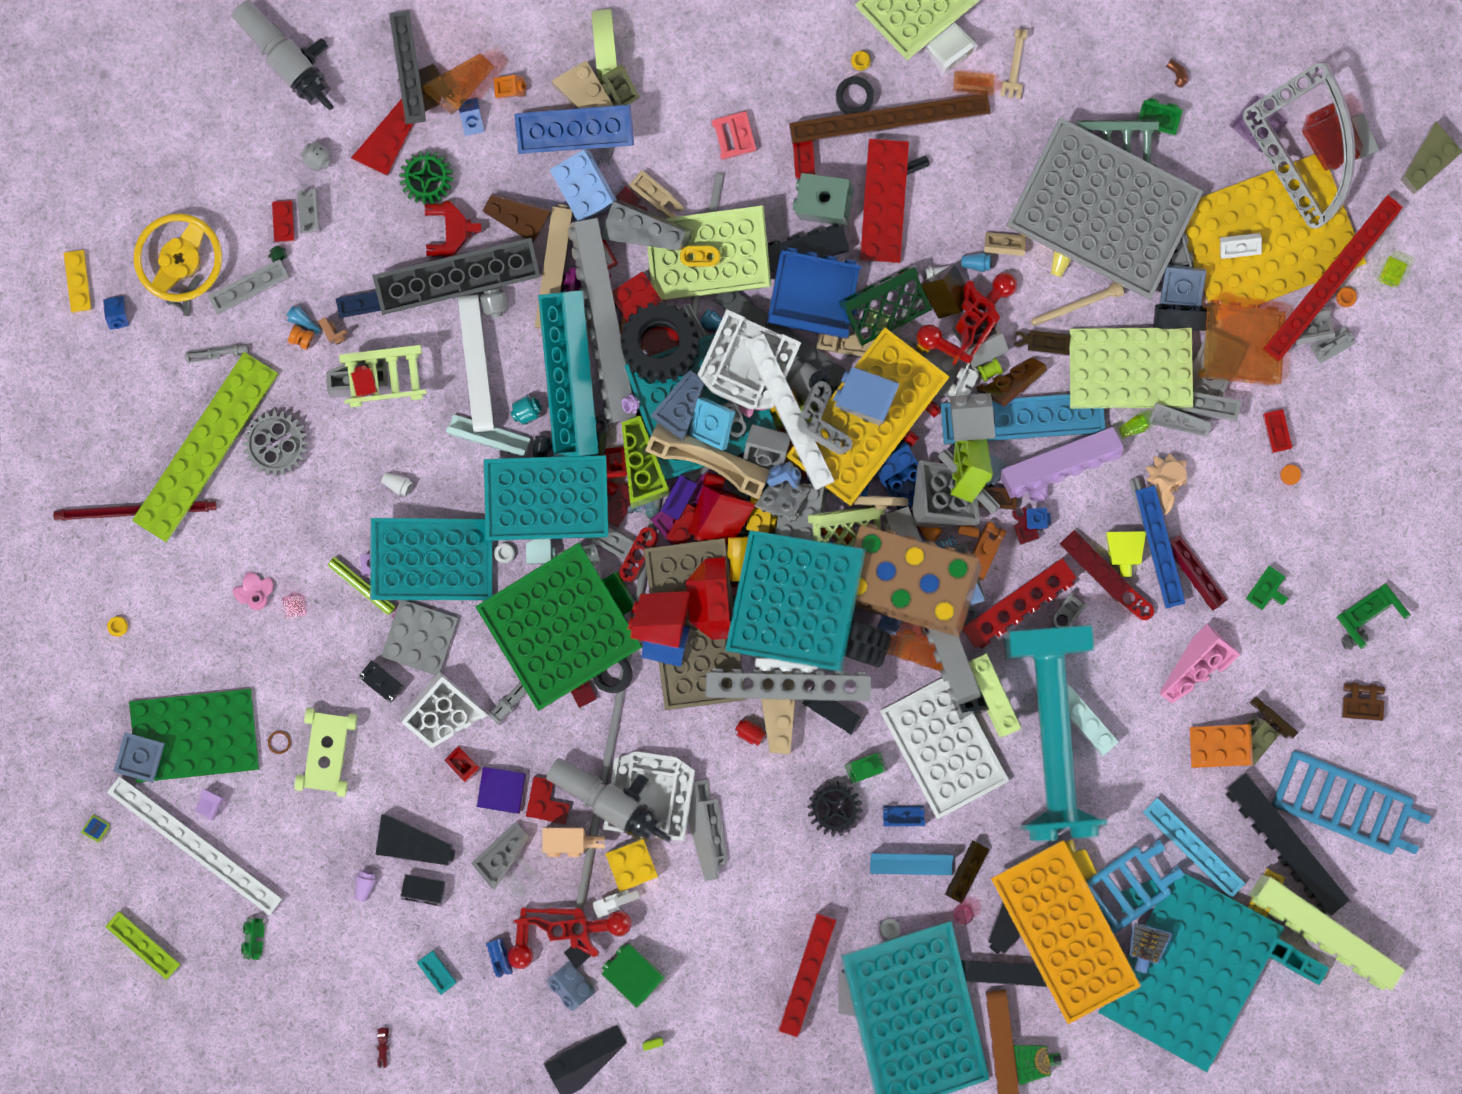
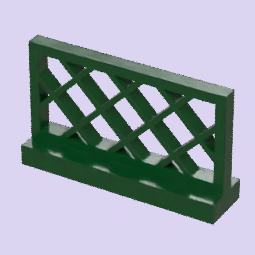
(881, 288)

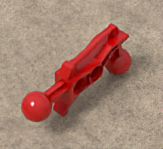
(930, 336)
(521, 955)

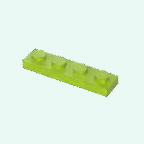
(142, 945)

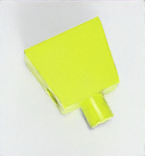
(1125, 550)

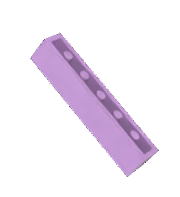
(1062, 462)

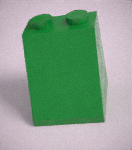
(632, 974)

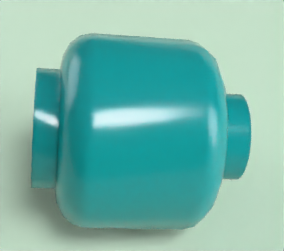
(526, 410)

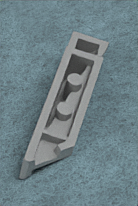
(707, 830)

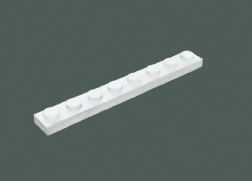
(788, 411)

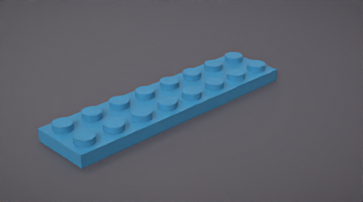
(1035, 419)

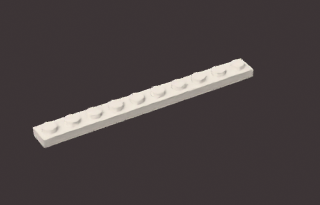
(194, 845)

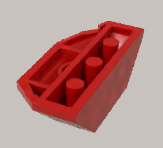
(710, 598)

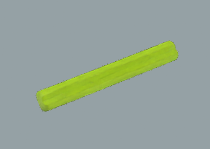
(359, 584)

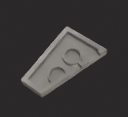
(1177, 420)

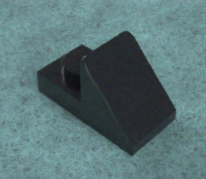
(971, 707)

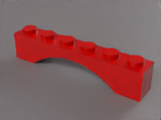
(807, 975)

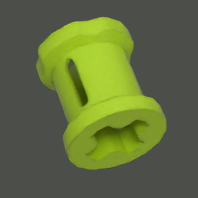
(990, 369)

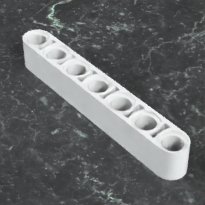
(476, 363)

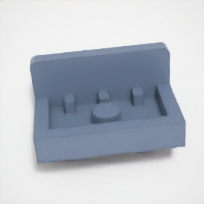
(570, 986)

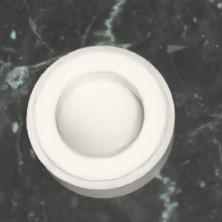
(504, 553)
(889, 929)

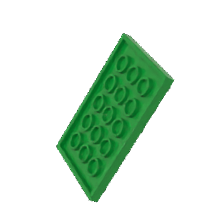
(199, 733)

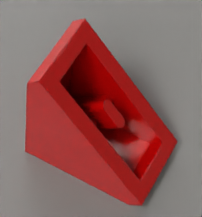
(615, 463)
(462, 764)

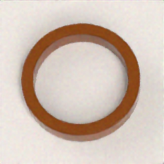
(289, 742)

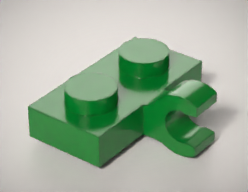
(1266, 589)

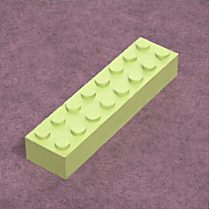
(1329, 934)

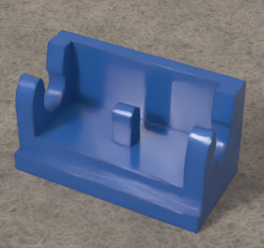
(903, 816)

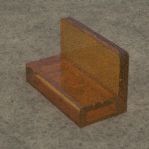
(973, 83)

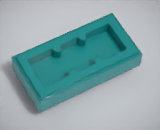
(1134, 899)
(436, 972)

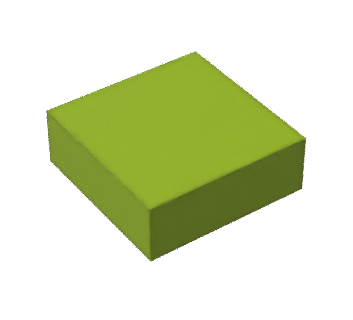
(653, 1043)

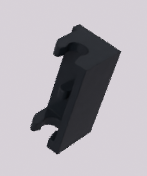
(381, 681)
(422, 890)

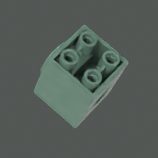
(814, 190)

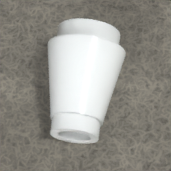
(398, 484)

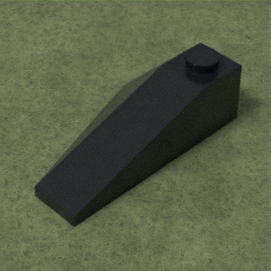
(578, 1065)

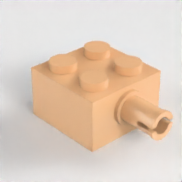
(569, 841)

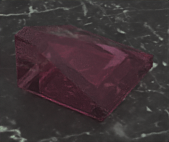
(294, 606)

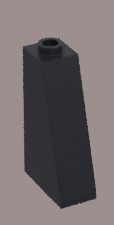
(407, 842)
(1003, 931)

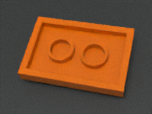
(1221, 746)

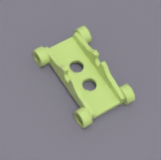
(336, 728)

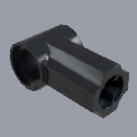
(601, 437)

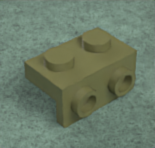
(619, 86)
(1262, 737)

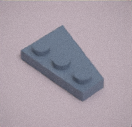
(679, 406)

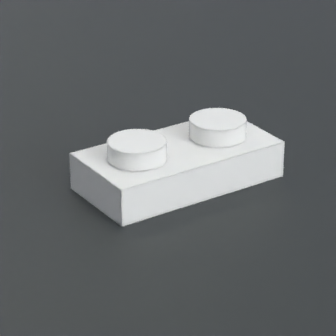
(1240, 245)

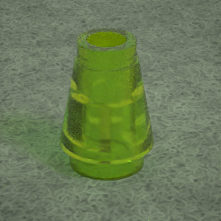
(1134, 426)

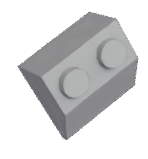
(992, 347)
(972, 417)
(766, 447)

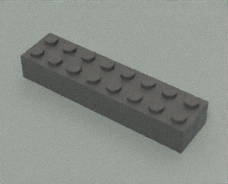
(456, 275)

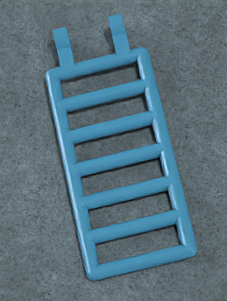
(1351, 780)
(1162, 883)

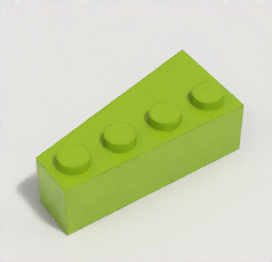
(643, 470)

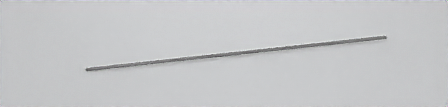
(620, 696)

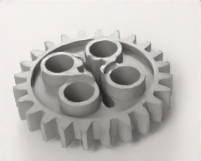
(266, 426)

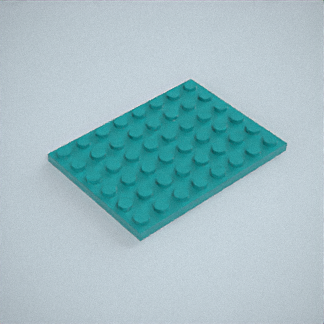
(1202, 976)
(915, 1014)

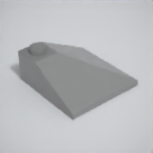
(933, 499)

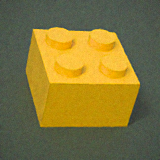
(631, 865)

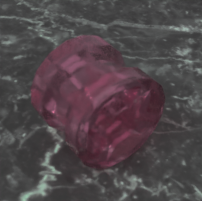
(965, 916)

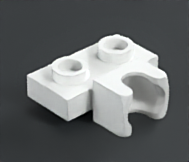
(613, 902)

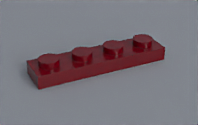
(1095, 565)
(1197, 573)

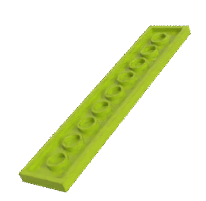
(205, 447)

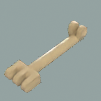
(1012, 85)

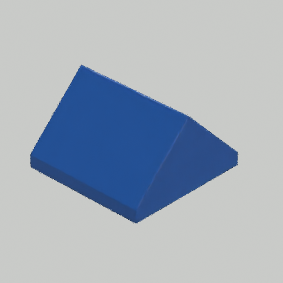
(664, 653)

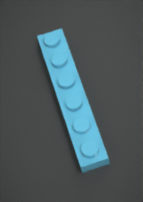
(1193, 848)

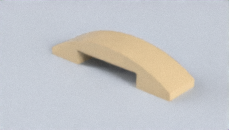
(843, 346)

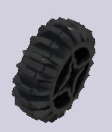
(848, 820)

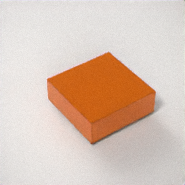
(969, 530)

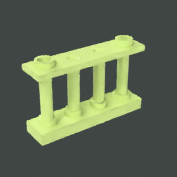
(391, 355)
(995, 697)

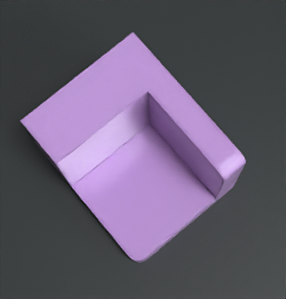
(209, 804)

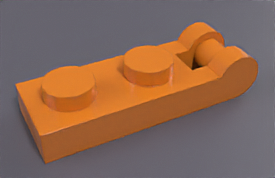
(987, 548)

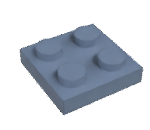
(1182, 285)
(139, 757)

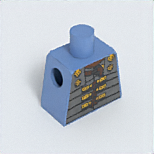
(1147, 945)

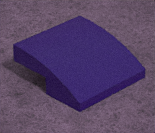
(501, 790)

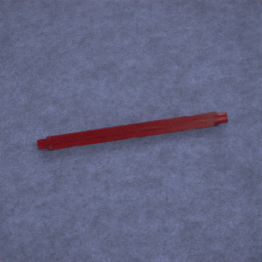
(120, 511)

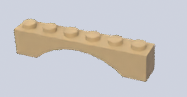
(743, 474)

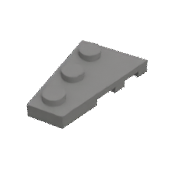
(500, 855)

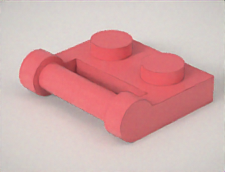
(740, 133)

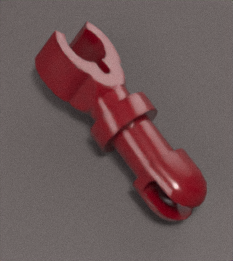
(382, 1036)

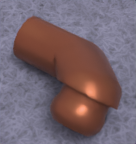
(1180, 71)

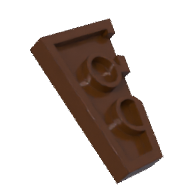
(520, 217)
(1009, 386)

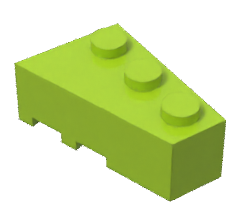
(972, 468)

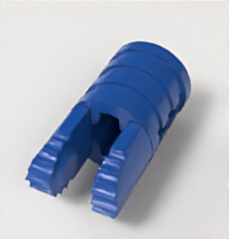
(499, 957)

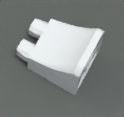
(950, 48)

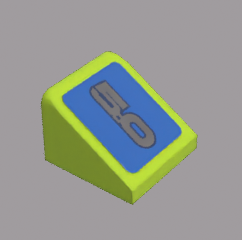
(95, 828)

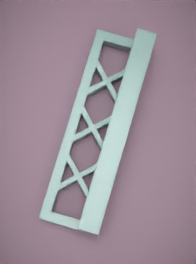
(496, 439)

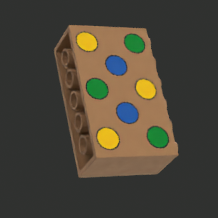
(915, 580)

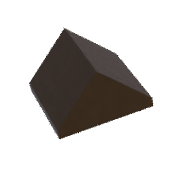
(945, 292)

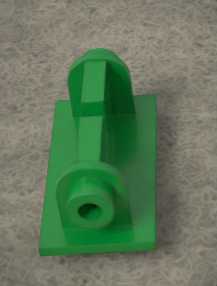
(251, 946)

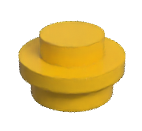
(860, 60)

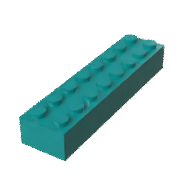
(568, 374)

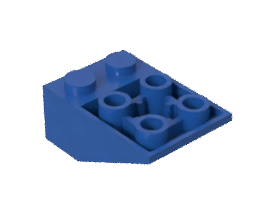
(899, 474)

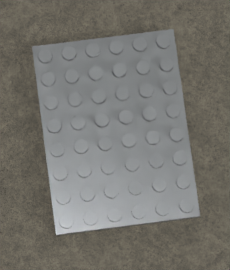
(1104, 208)

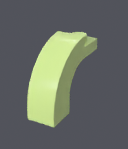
(603, 41)

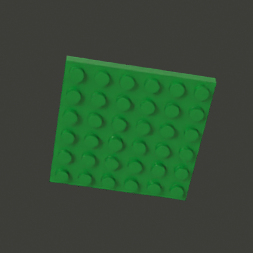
(558, 626)

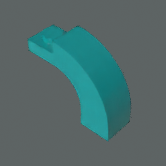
(1297, 961)

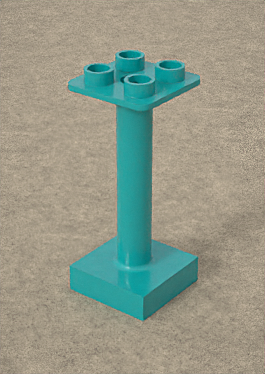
(1049, 650)

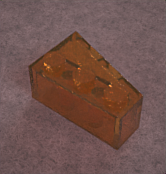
(459, 83)
(913, 649)

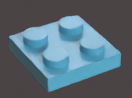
(712, 423)

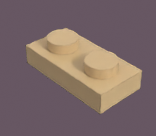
(1004, 244)

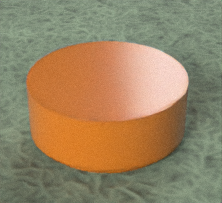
(1346, 297)
(1290, 474)

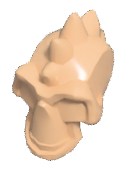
(1167, 477)

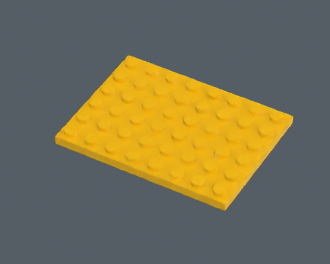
(1290, 249)

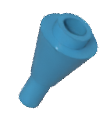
(299, 317)

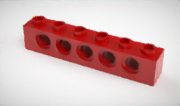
(1065, 580)

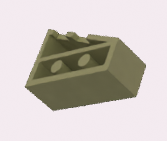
(1432, 156)

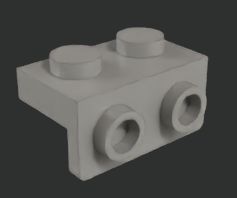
(1319, 329)

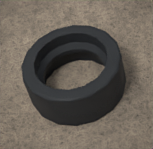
(854, 80)
(622, 685)

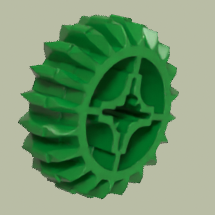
(434, 179)

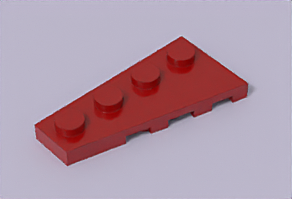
(385, 142)

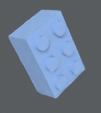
(583, 185)

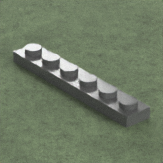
(407, 67)

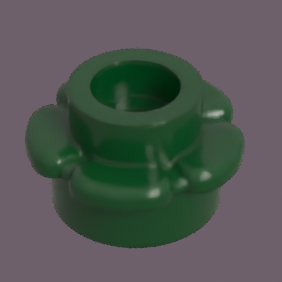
(277, 252)

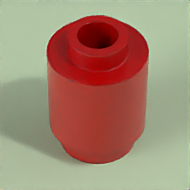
(750, 732)

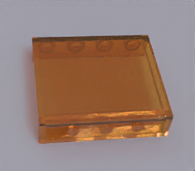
(1237, 342)

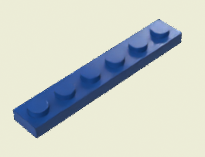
(1159, 546)

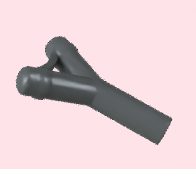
(187, 304)

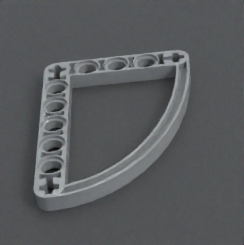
(1293, 173)

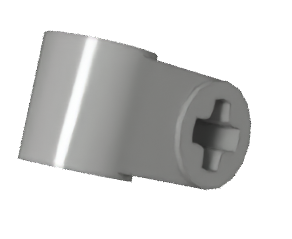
(737, 419)
(1070, 609)

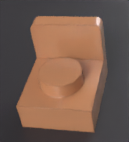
(329, 329)

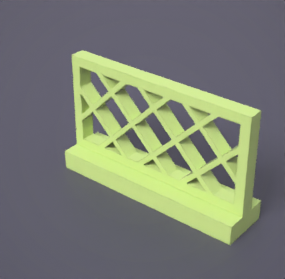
(841, 517)

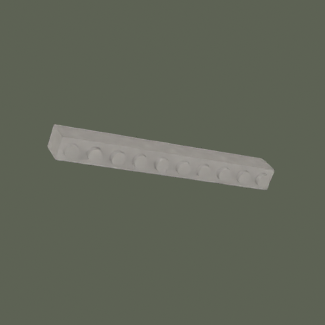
(601, 316)
(948, 647)

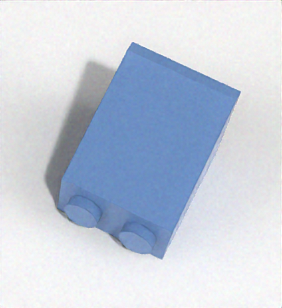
(865, 395)

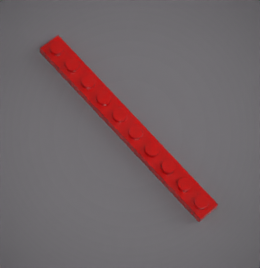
(1332, 278)

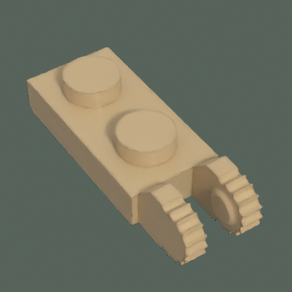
(654, 193)

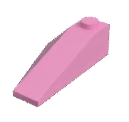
(1202, 656)

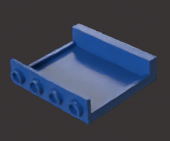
(809, 293)

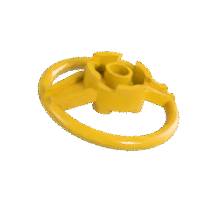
(188, 246)

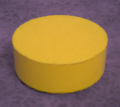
(117, 626)

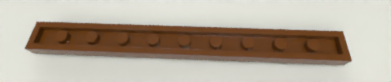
(889, 118)

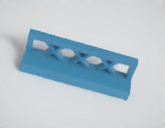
(911, 864)

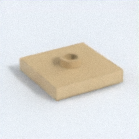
(881, 502)

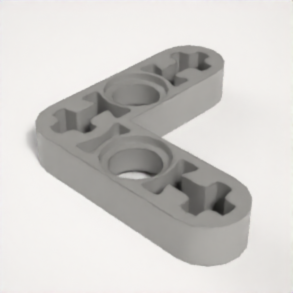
(816, 424)

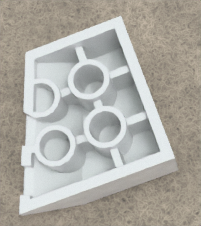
(440, 711)

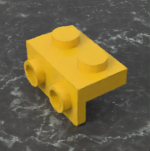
(761, 521)

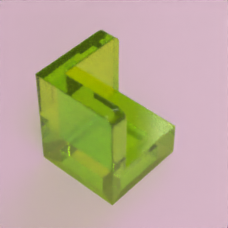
(1392, 272)

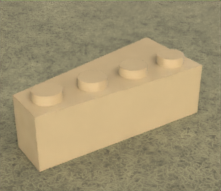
(582, 87)
(778, 717)

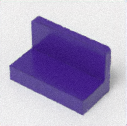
(678, 497)

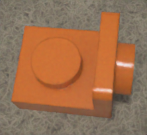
(509, 86)

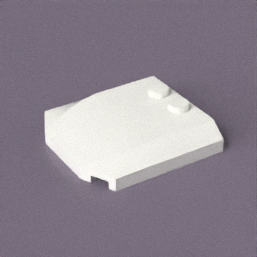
(730, 369)
(666, 791)

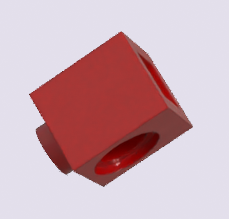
(364, 381)

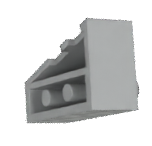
(338, 379)

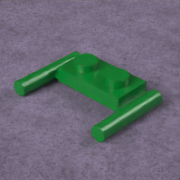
(1368, 609)

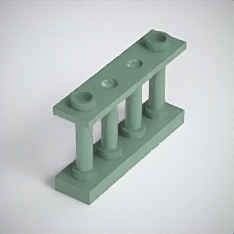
(1126, 126)

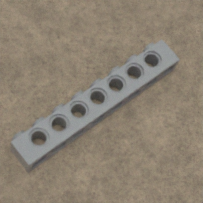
(715, 690)

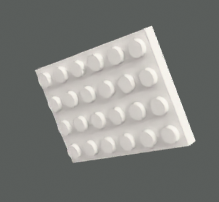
(943, 752)

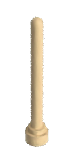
(1113, 290)

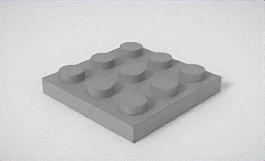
(419, 637)

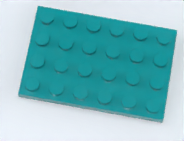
(545, 498)
(430, 559)

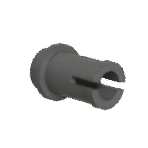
(1349, 643)

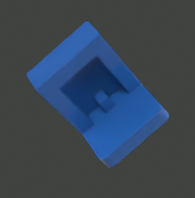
(115, 312)
(1038, 518)

